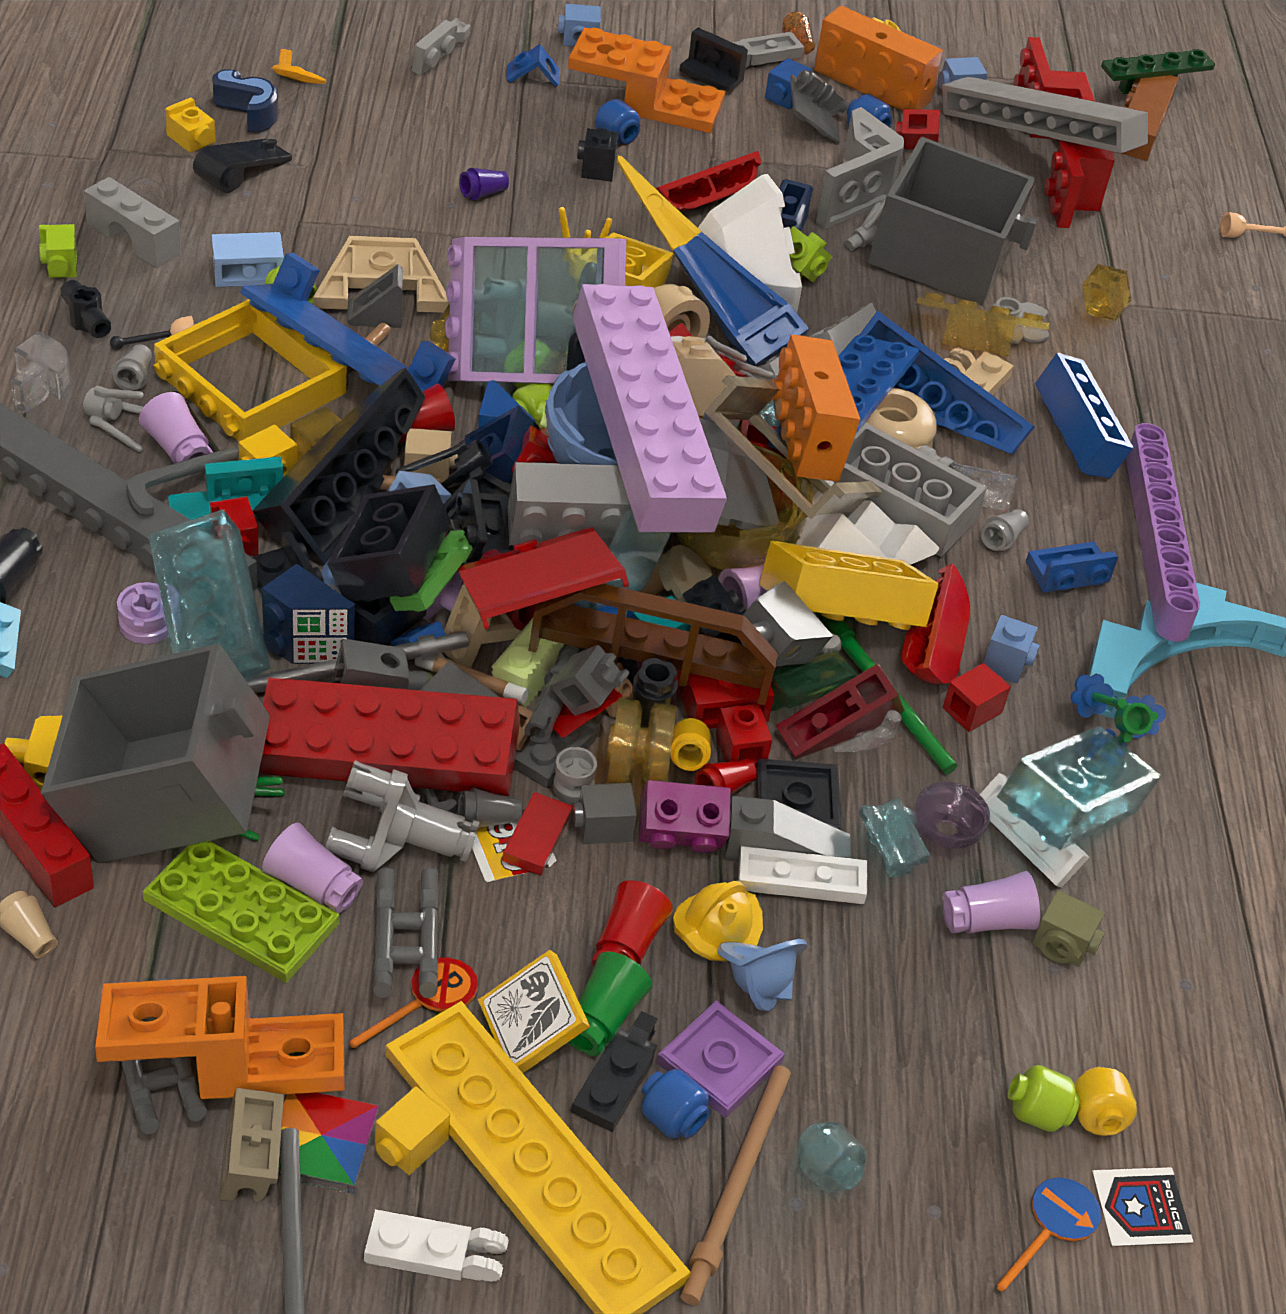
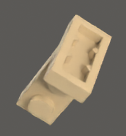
(466, 618)

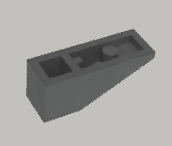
(782, 828)

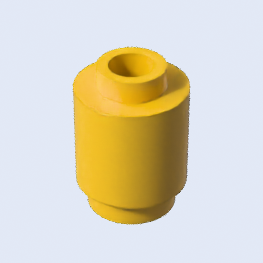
(691, 744)

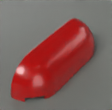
(711, 183)
(936, 650)

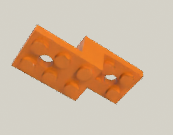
(645, 71)
(214, 1024)

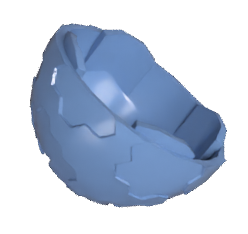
(576, 421)

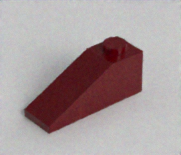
(841, 713)

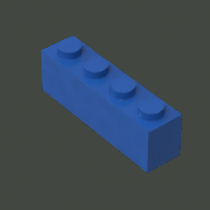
(1083, 416)

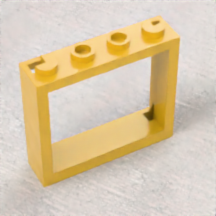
(179, 350)

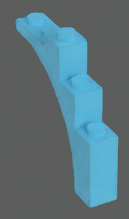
(1126, 653)

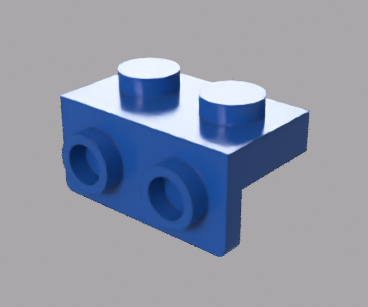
(1071, 566)

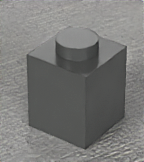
(605, 813)

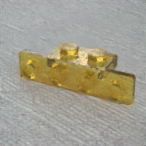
(980, 328)

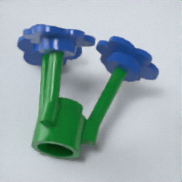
(1133, 715)

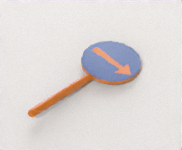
(1064, 1211)

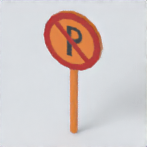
(455, 984)

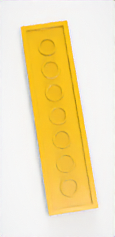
(538, 1166)

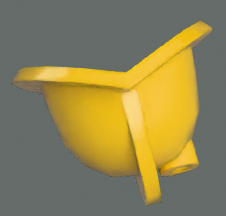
(718, 916)

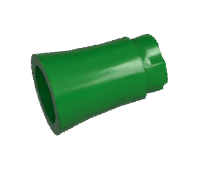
(609, 998)

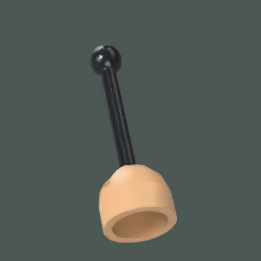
(178, 325)

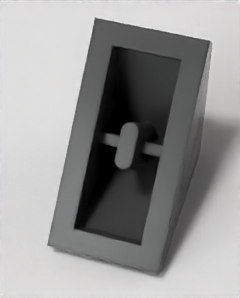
(379, 301)

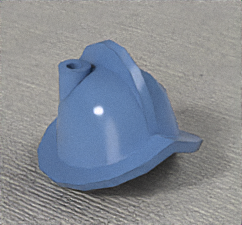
(762, 971)

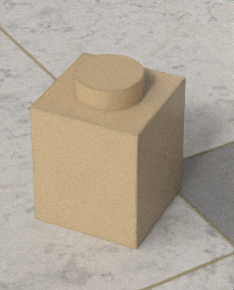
(423, 443)

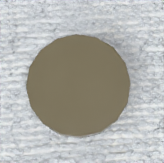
(681, 570)

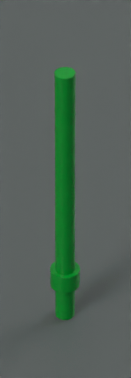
(909, 717)

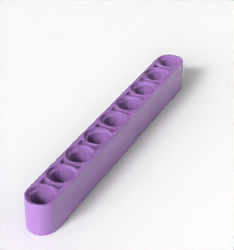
(1162, 534)

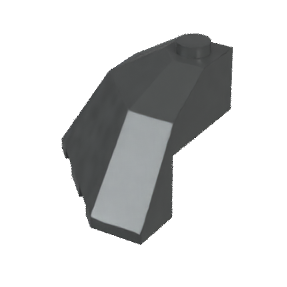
(745, 484)

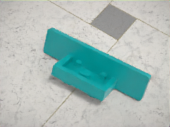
(230, 481)

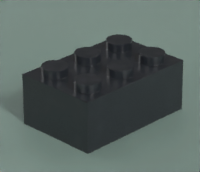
(389, 544)

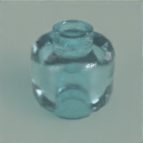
(831, 1157)

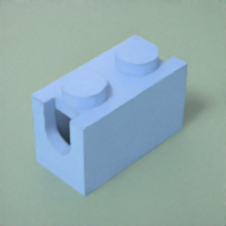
(245, 257)

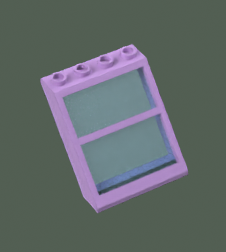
(517, 300)

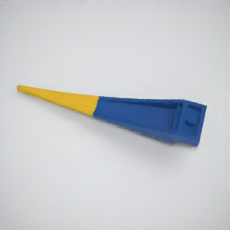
(742, 305)

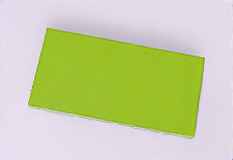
(242, 908)

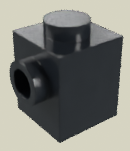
(598, 154)

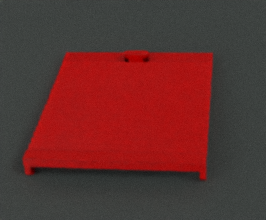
(540, 572)

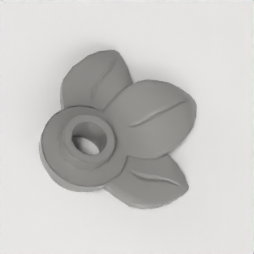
(1017, 310)

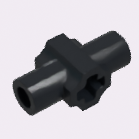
(85, 308)

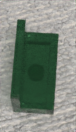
(809, 681)

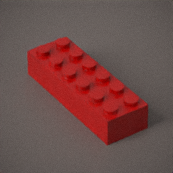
(429, 735)

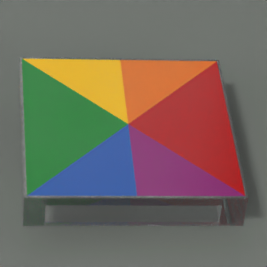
(332, 1138)

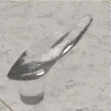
(874, 737)

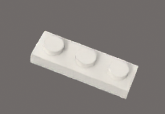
(1054, 863)
(803, 875)

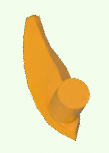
(293, 72)

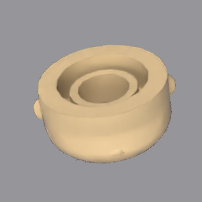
(681, 306)
(905, 418)

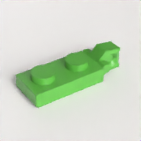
(449, 557)

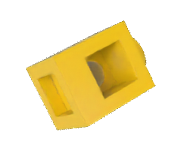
(189, 125)

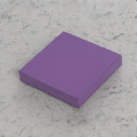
(722, 1057)

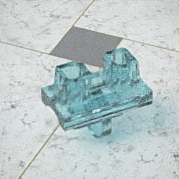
(895, 836)

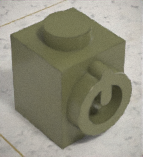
(1069, 930)

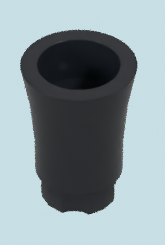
(17, 557)
(654, 684)

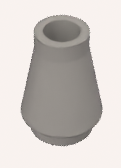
(133, 368)
(1003, 530)

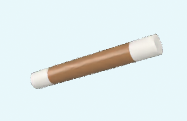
(496, 685)

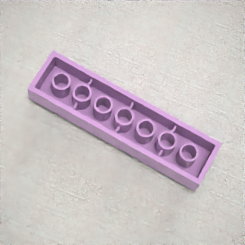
(648, 410)

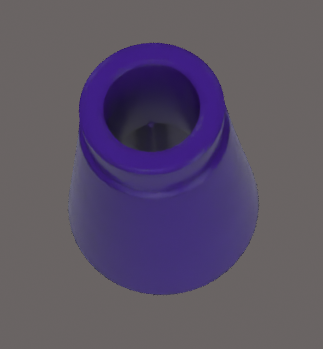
(479, 183)

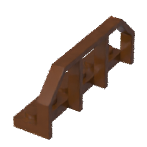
(642, 640)

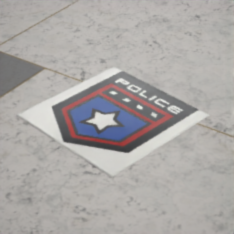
(1142, 1206)

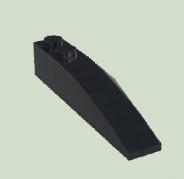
(343, 466)

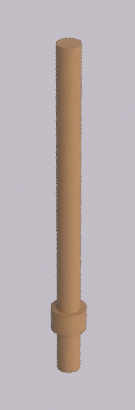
(708, 1254)

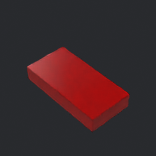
(537, 833)

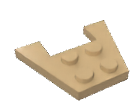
(367, 259)

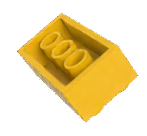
(851, 584)

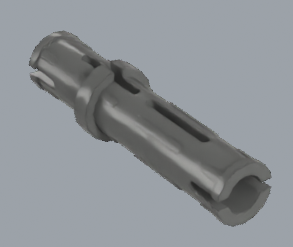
(549, 703)

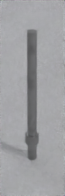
(425, 647)

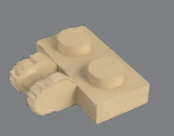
(987, 371)

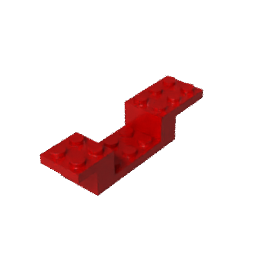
(1078, 170)

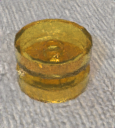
(640, 746)

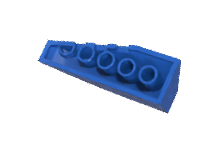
(951, 395)

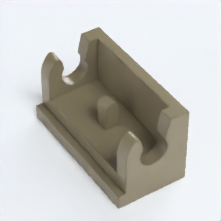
(251, 1143)

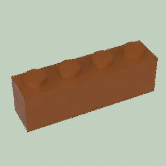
(1155, 97)

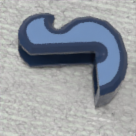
(249, 95)

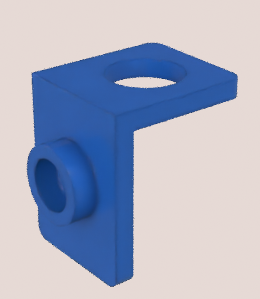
(527, 61)

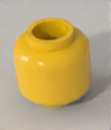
(1105, 1101)

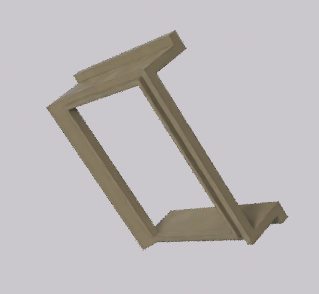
(743, 401)

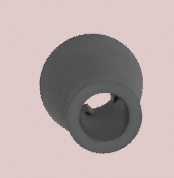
(488, 808)

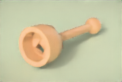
(1234, 225)

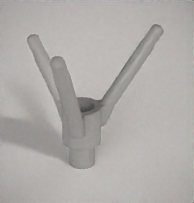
(866, 233)

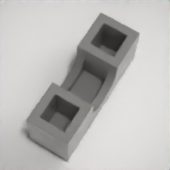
(115, 208)

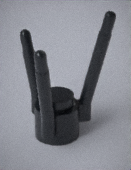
(471, 464)

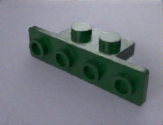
(1146, 66)

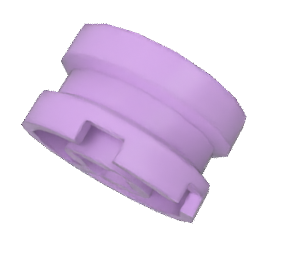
(142, 613)

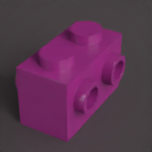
(684, 816)

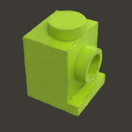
(59, 250)

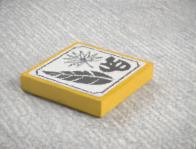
(534, 1012)

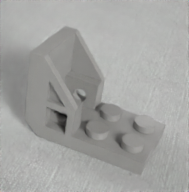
(866, 171)

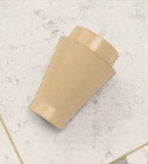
(26, 923)

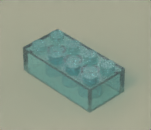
(209, 590)
(1078, 787)

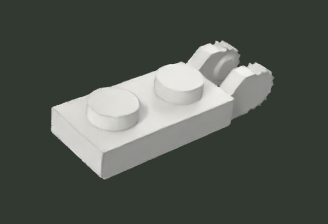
(433, 1247)

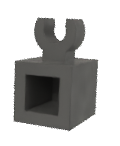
(588, 679)

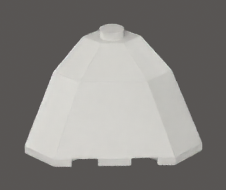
(753, 234)
(866, 533)

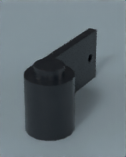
(225, 163)

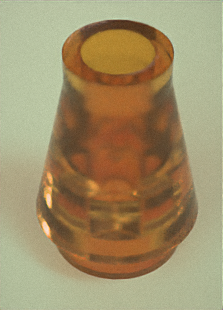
(800, 26)

